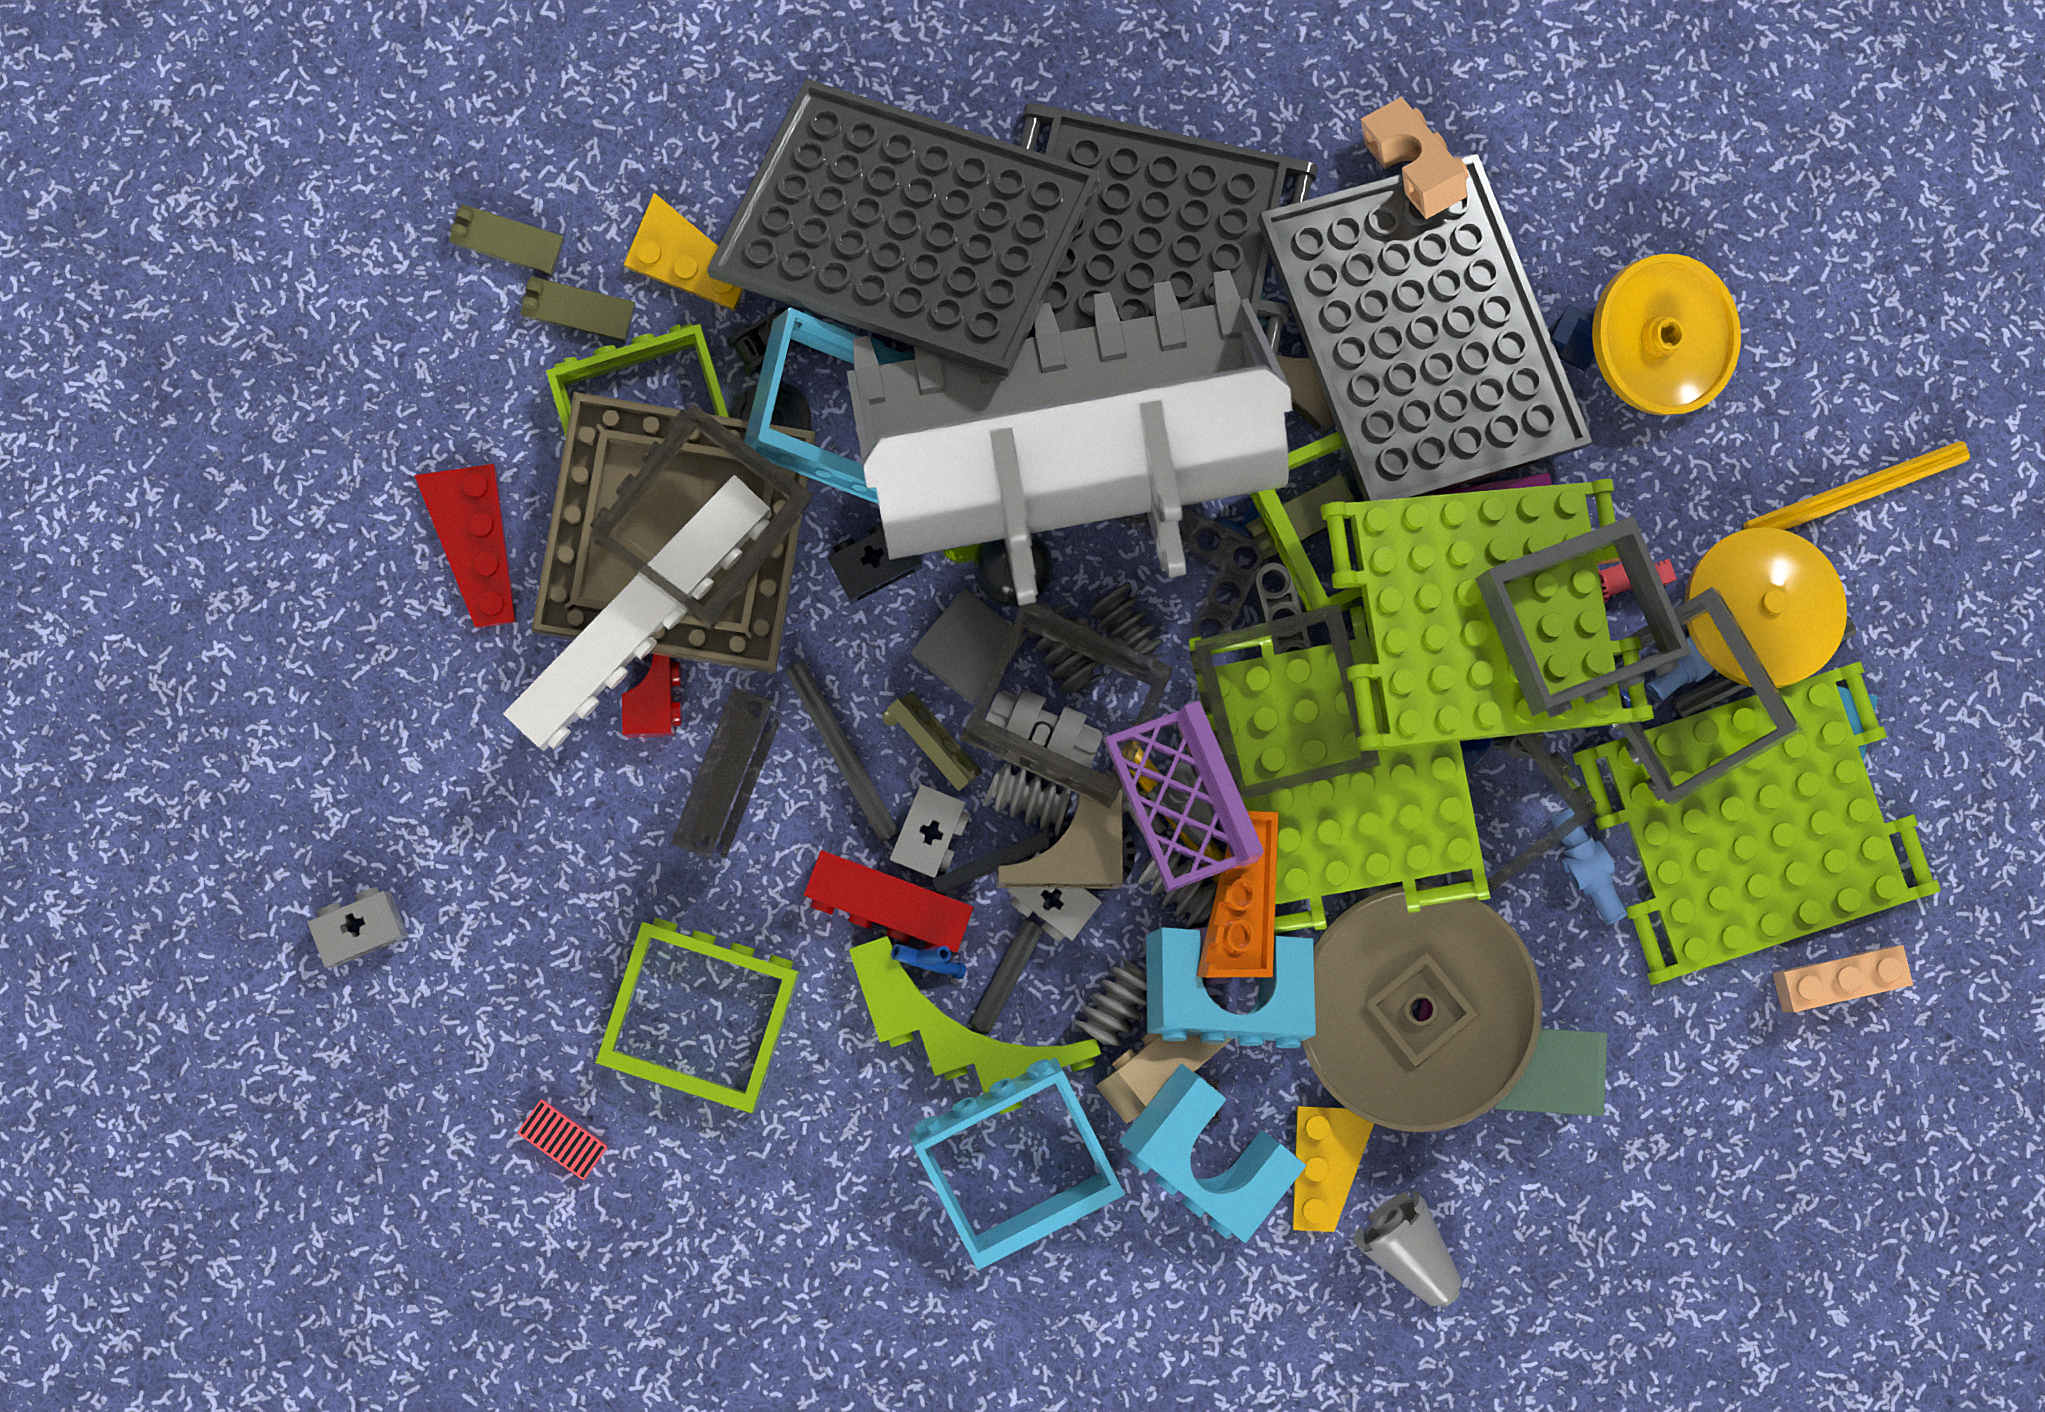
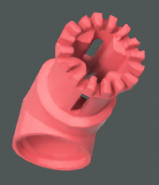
(1615, 580)

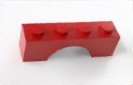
(650, 706)

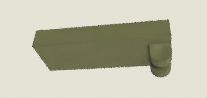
(506, 239)
(577, 309)
(1303, 514)
(933, 739)

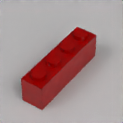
(887, 901)

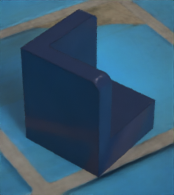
(1574, 338)

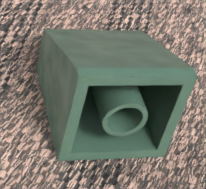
(1563, 1075)

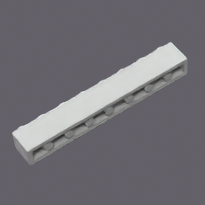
(638, 615)

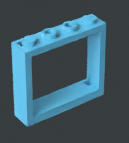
(792, 452)
(1043, 1217)

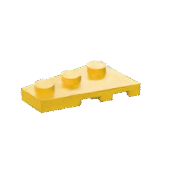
(678, 255)
(1332, 1148)

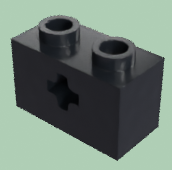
(863, 580)

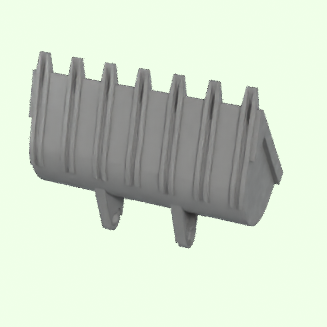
(1078, 430)

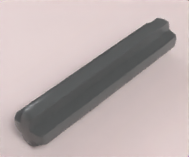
(1006, 976)

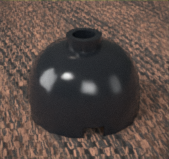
(994, 573)

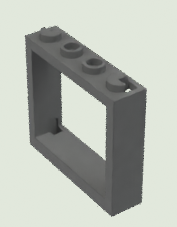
(1647, 589)
(1642, 750)

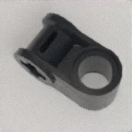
(758, 336)

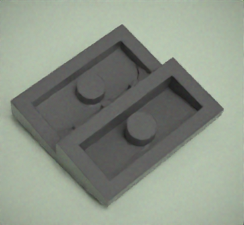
(964, 645)

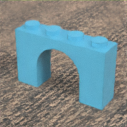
(1182, 1007)
(1164, 1142)

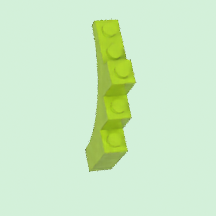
(901, 1008)

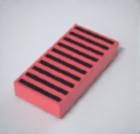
(563, 1139)

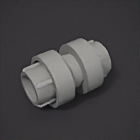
(1069, 735)

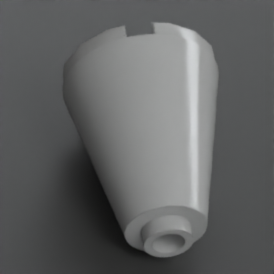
(1411, 1249)

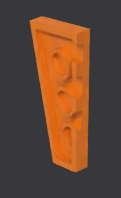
(1243, 912)

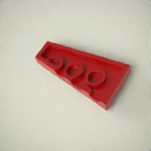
(472, 533)

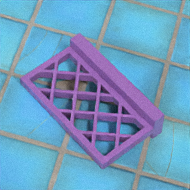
(1218, 788)

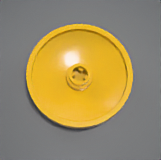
(1666, 334)
(1781, 598)

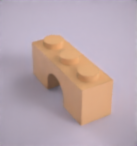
(1401, 134)
(1842, 979)

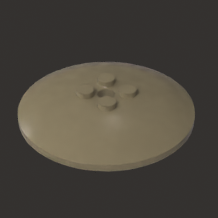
(1434, 1070)

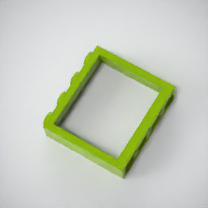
(642, 349)
(1287, 541)
(676, 1079)

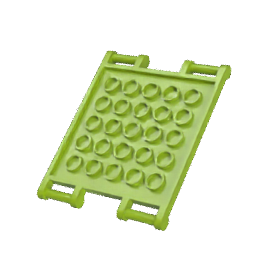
(1430, 629)
(1354, 828)
(1769, 845)

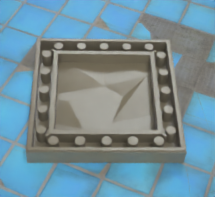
(581, 578)

